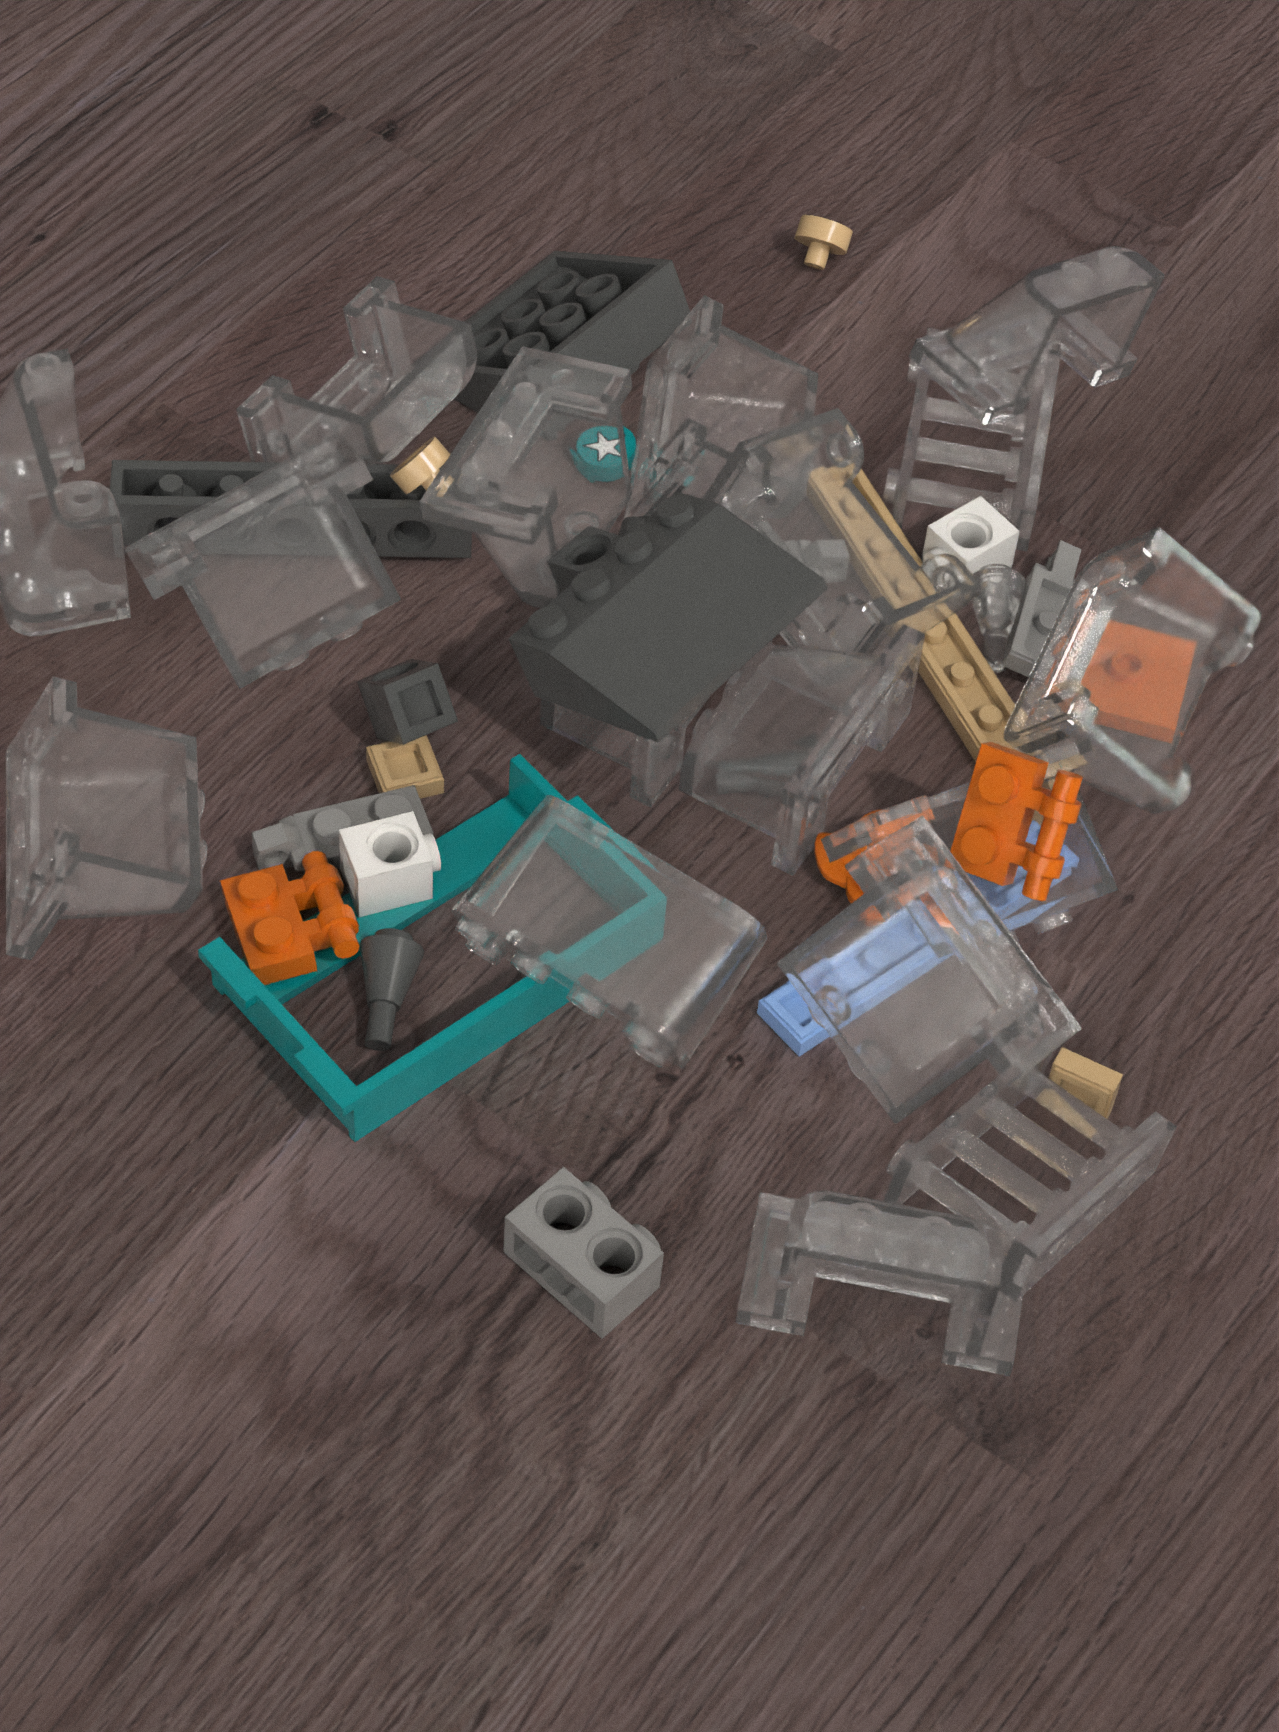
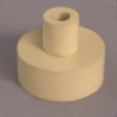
(822, 238)
(420, 466)

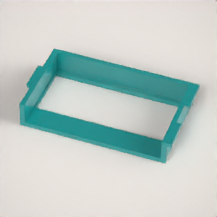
(364, 1107)

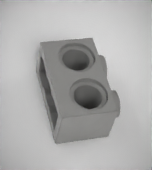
(570, 1259)

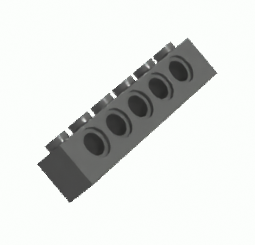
(159, 492)

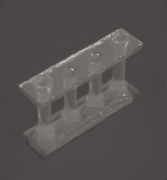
(1018, 465)
(1061, 1216)

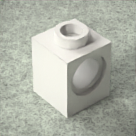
(974, 535)
(388, 863)

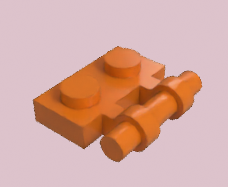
(999, 814)
(269, 923)

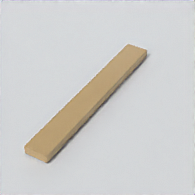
(954, 664)

